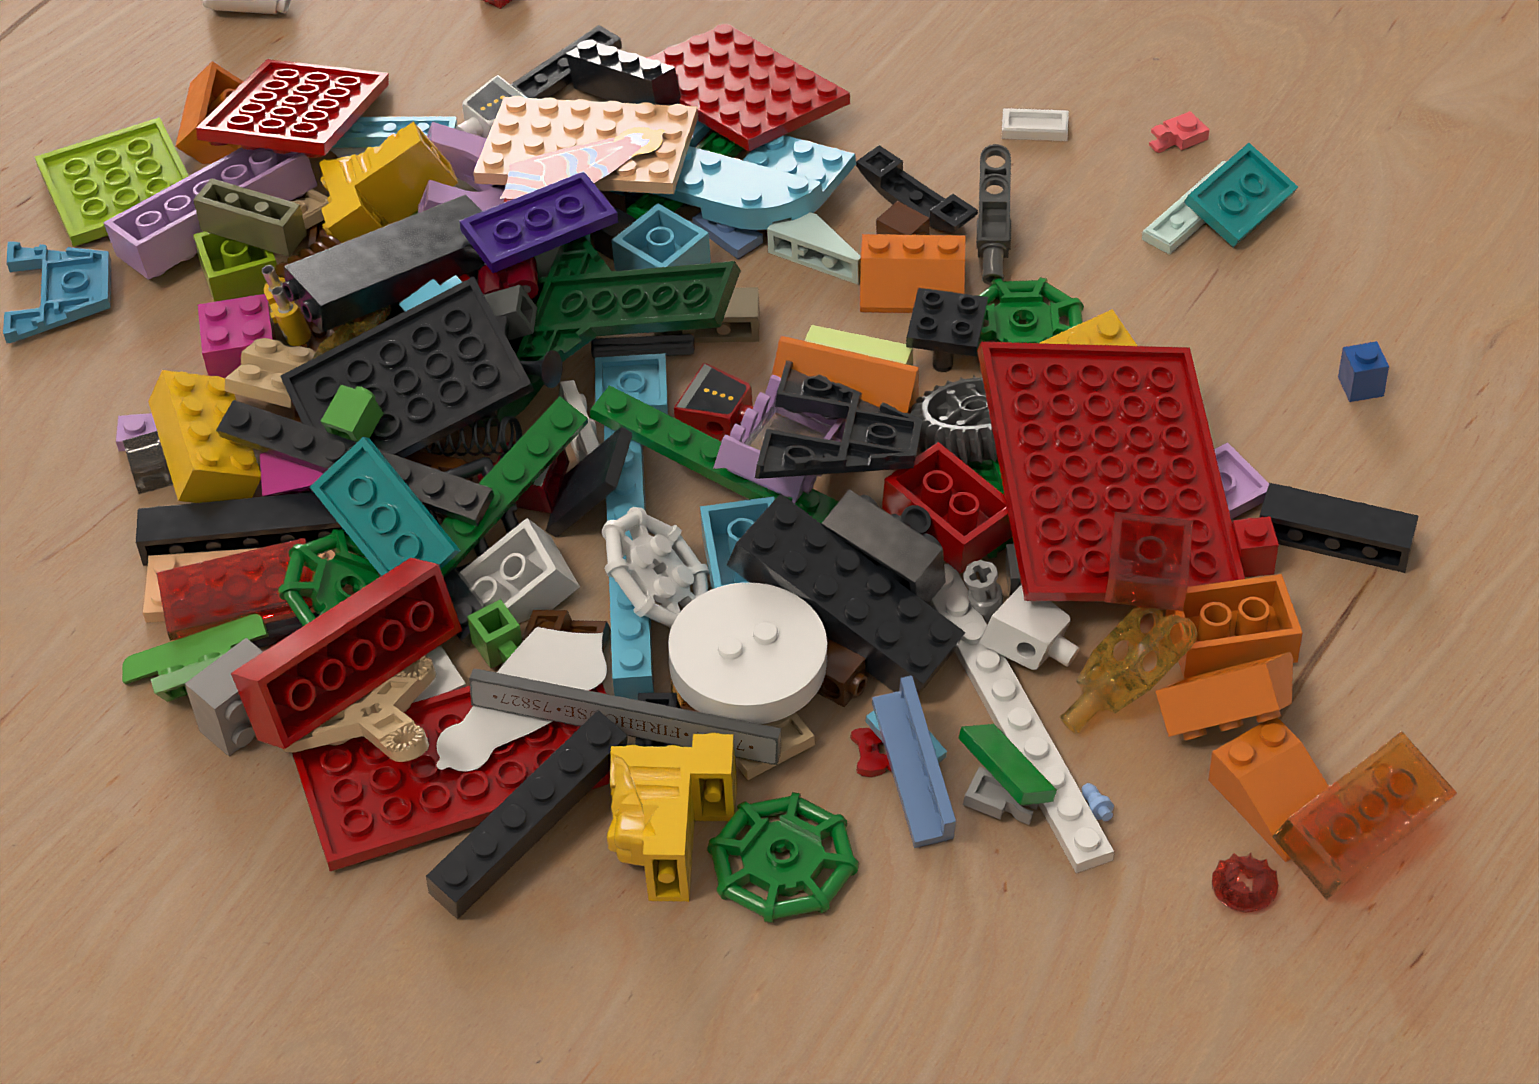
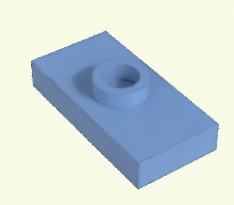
(732, 239)

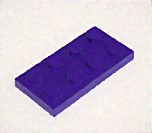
(538, 221)

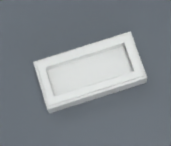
(1035, 124)

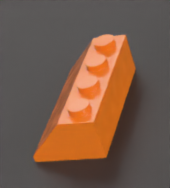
(874, 377)

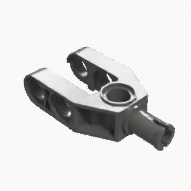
(994, 219)

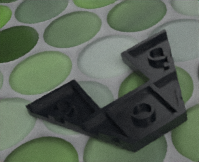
(870, 442)

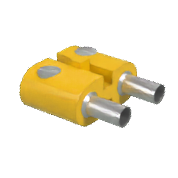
(284, 312)

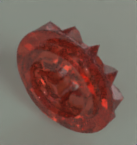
(1235, 893)

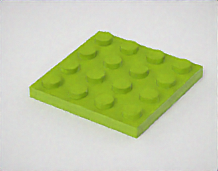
(109, 176)

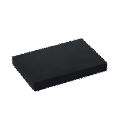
(589, 482)

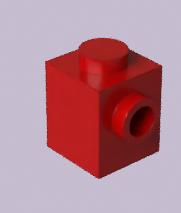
(1256, 545)

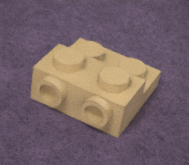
(261, 371)

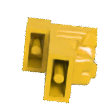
(381, 183)
(660, 798)

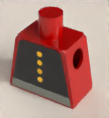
(714, 402)

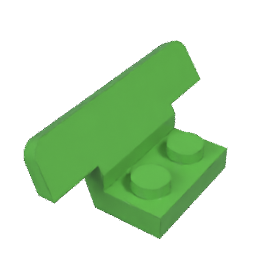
(186, 657)

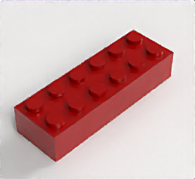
(346, 652)

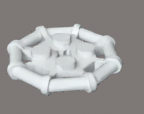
(655, 566)

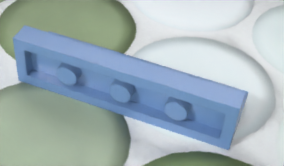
(914, 765)

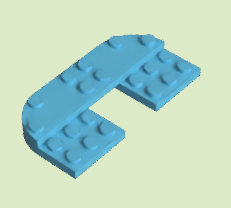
(767, 186)

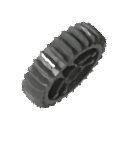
(957, 419)

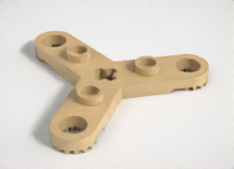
(380, 717)

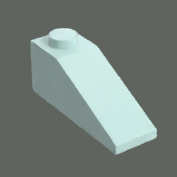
(814, 245)

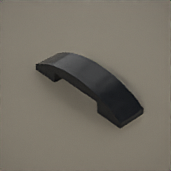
(887, 176)

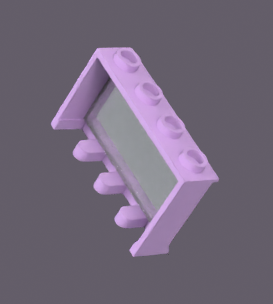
(742, 448)

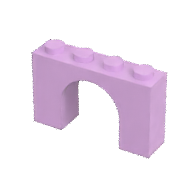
(463, 153)

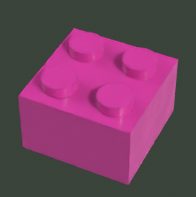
(230, 328)

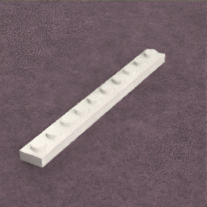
(1018, 721)

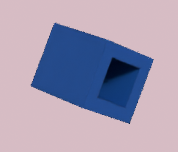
(1363, 371)

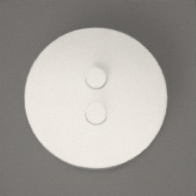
(748, 652)

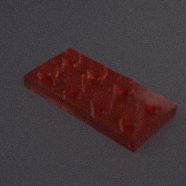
(226, 589)

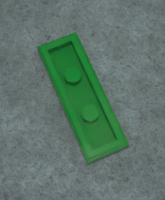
(1007, 764)

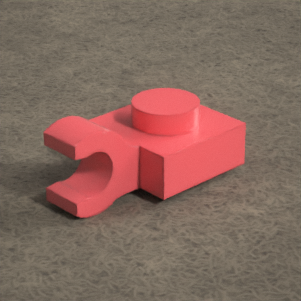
(1179, 131)

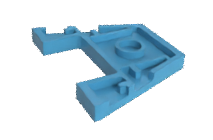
(71, 287)

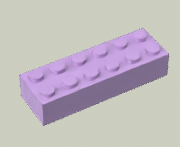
(162, 228)

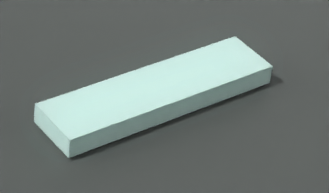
(1175, 223)

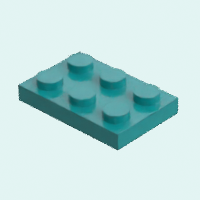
(1241, 194)

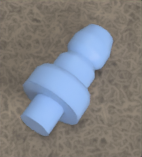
(1099, 804)

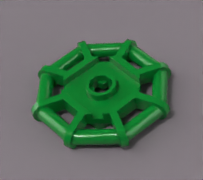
(1025, 301)
(328, 575)
(787, 875)

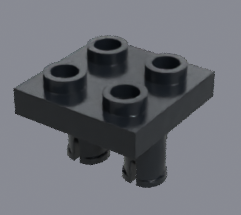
(946, 325)

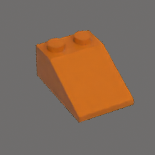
(1266, 777)

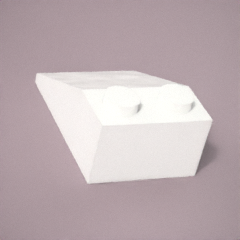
(522, 572)

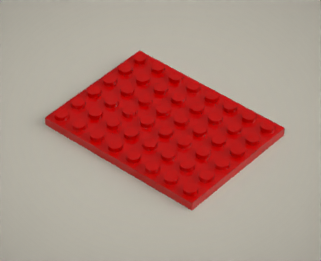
(1095, 437)

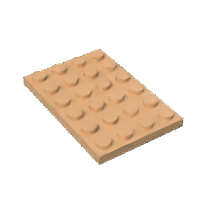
(545, 125)

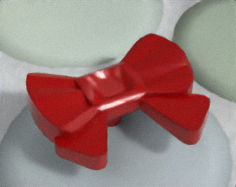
(871, 761)

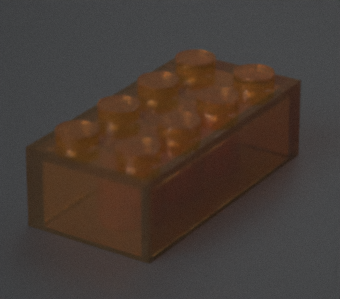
(1364, 815)

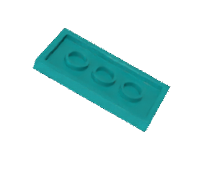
(381, 511)

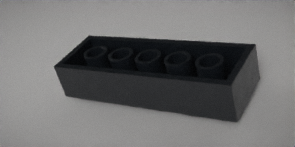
(849, 593)

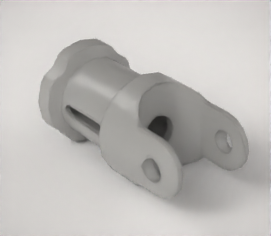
(983, 594)

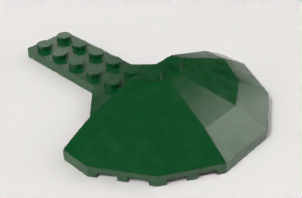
(588, 300)

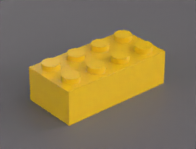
(198, 459)

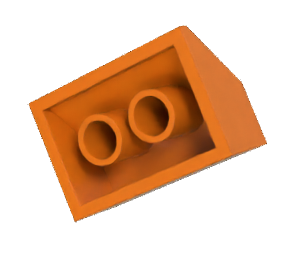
(203, 97)
(901, 264)
(1227, 696)

